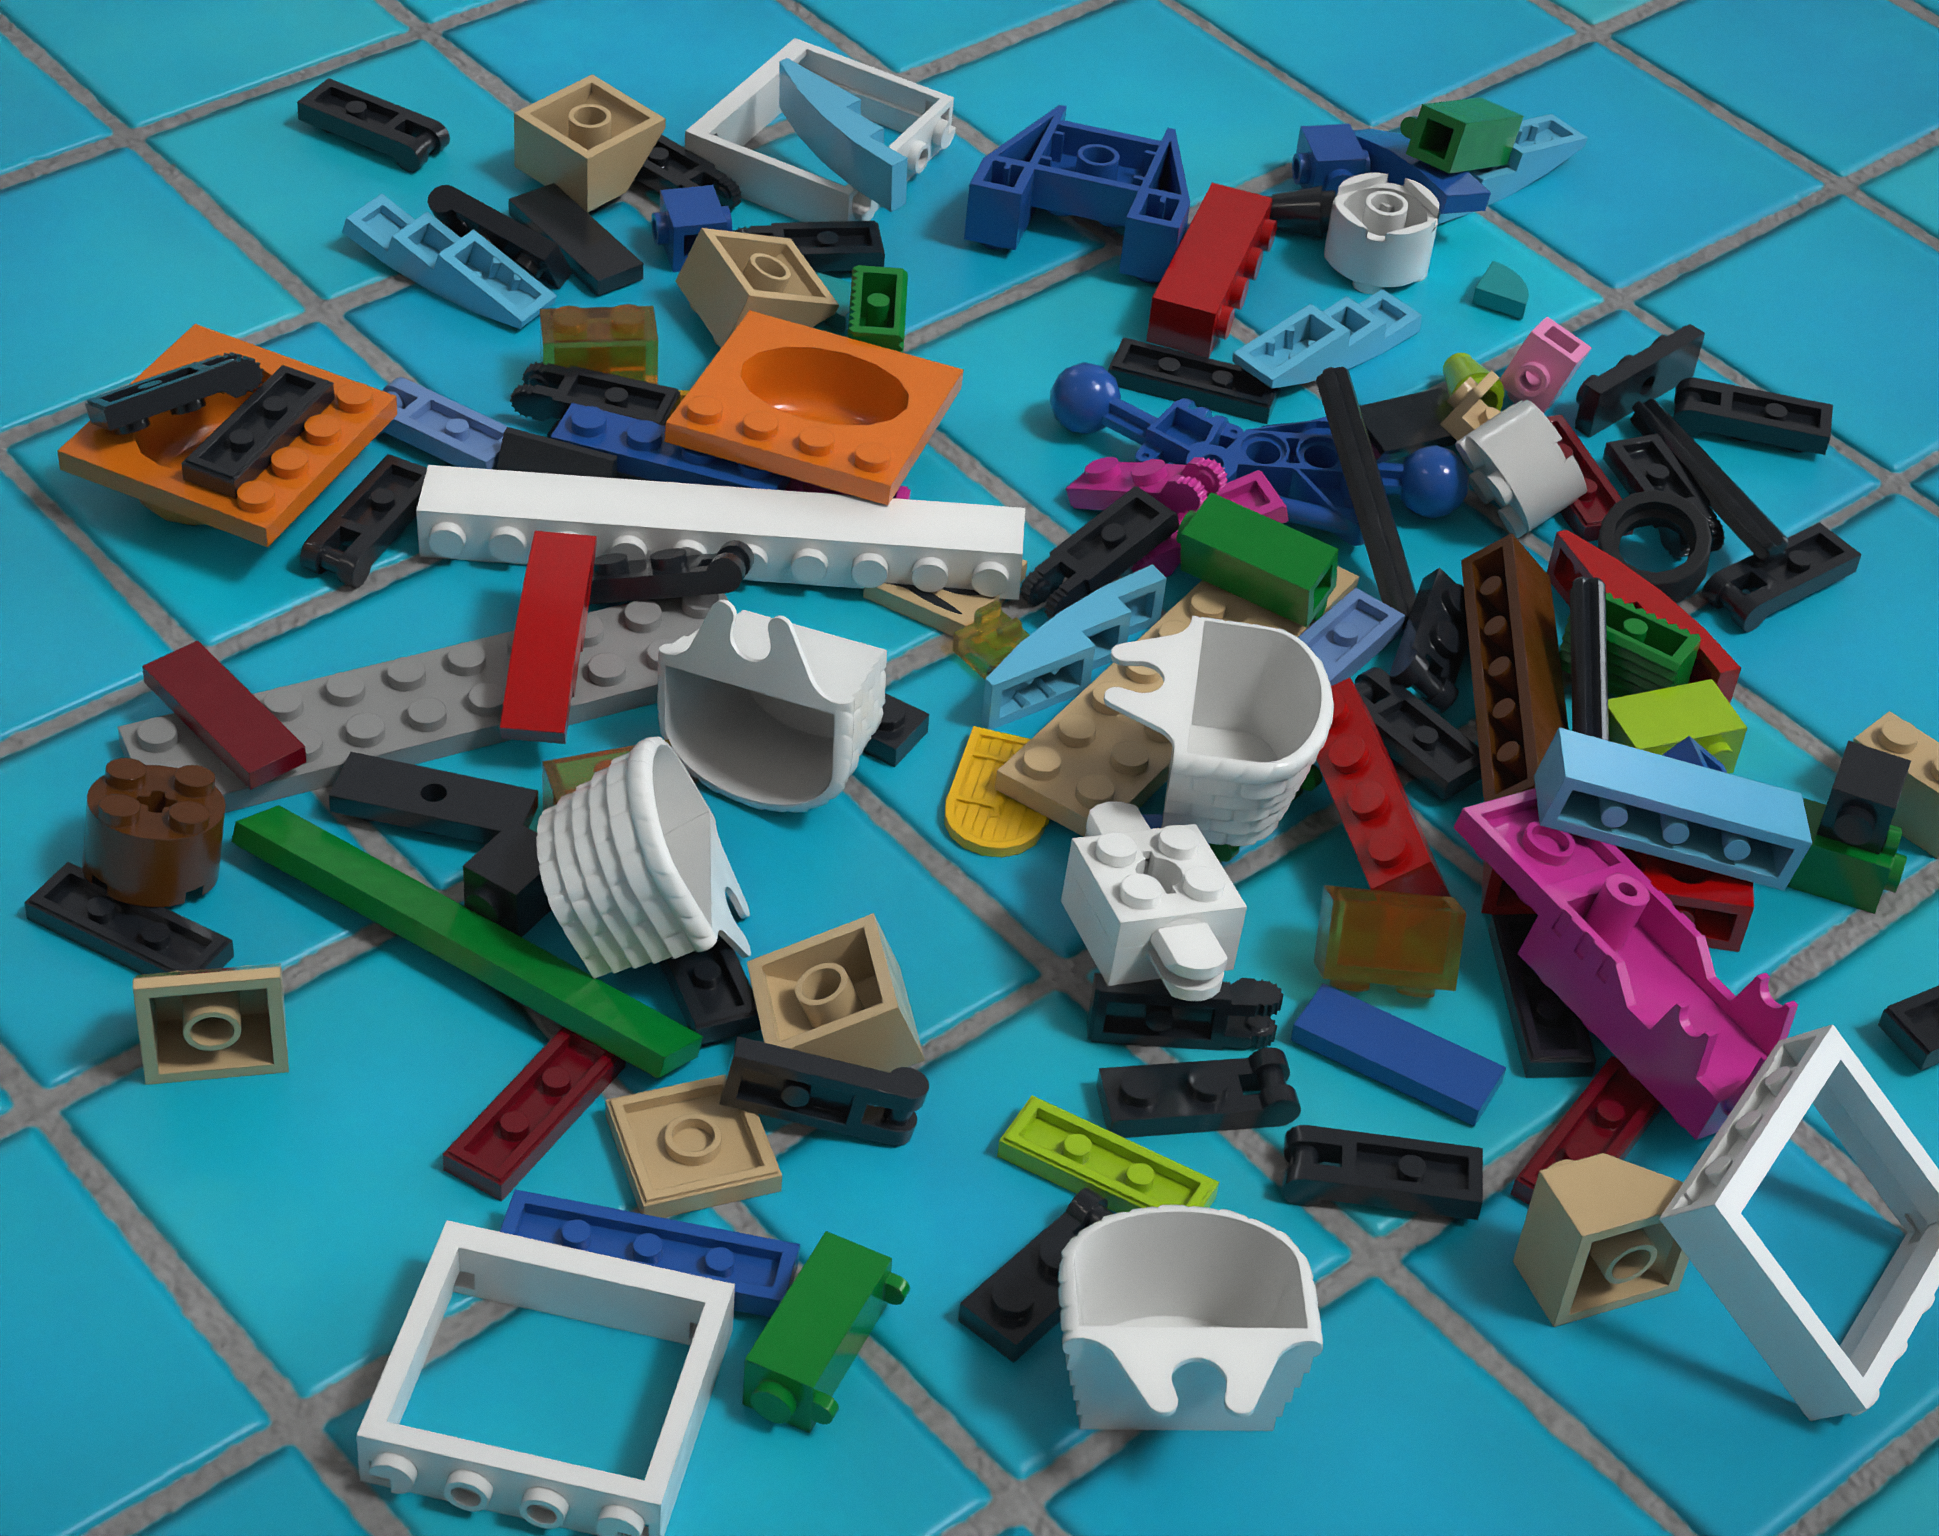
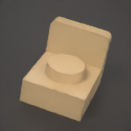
(1468, 407)

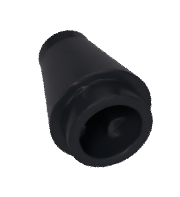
(1303, 210)

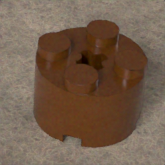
(153, 832)

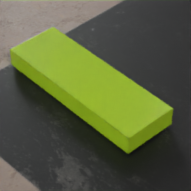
(1086, 1155)

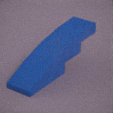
(1454, 191)

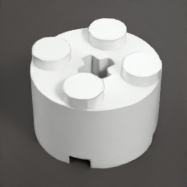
(1381, 232)
(1521, 467)

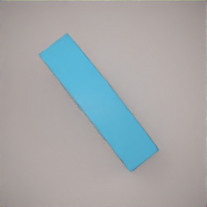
(838, 134)
(1538, 149)
(453, 267)
(1337, 337)
(1062, 653)

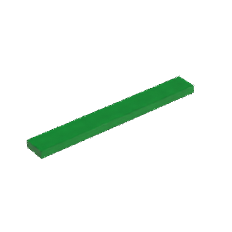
(469, 941)

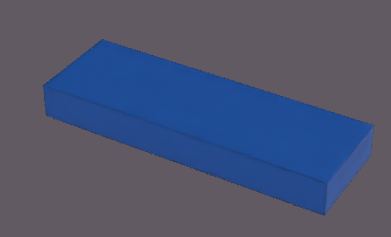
(1398, 1054)

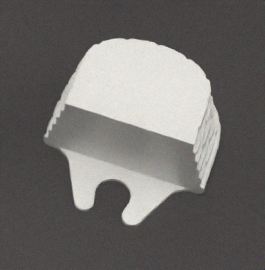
(769, 707)
(1241, 718)
(638, 865)
(1185, 1320)

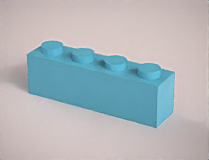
(1671, 809)

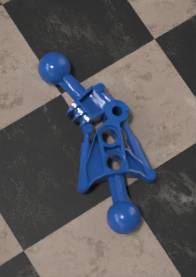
(1293, 456)

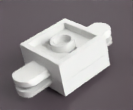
(1152, 903)

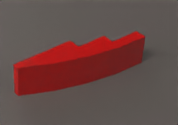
(1577, 558)
(548, 637)

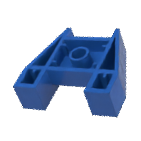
(1086, 175)

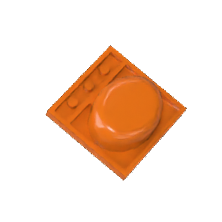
(815, 407)
(150, 460)

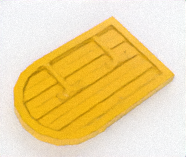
(980, 815)

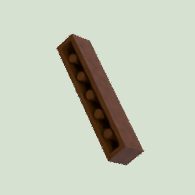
(1512, 664)

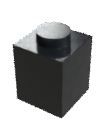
(1864, 797)
(506, 881)

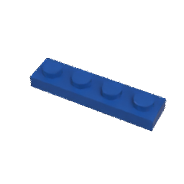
(645, 454)
(755, 1264)

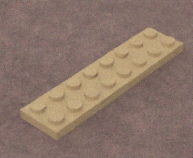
(1103, 756)

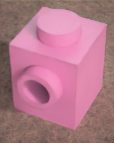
(1544, 365)

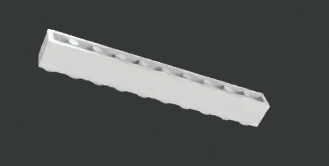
(791, 533)

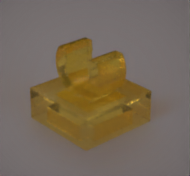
(988, 638)

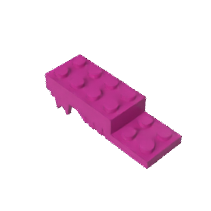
(1630, 964)

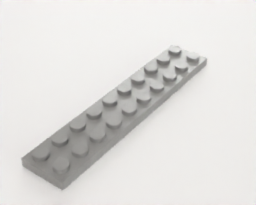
(430, 701)

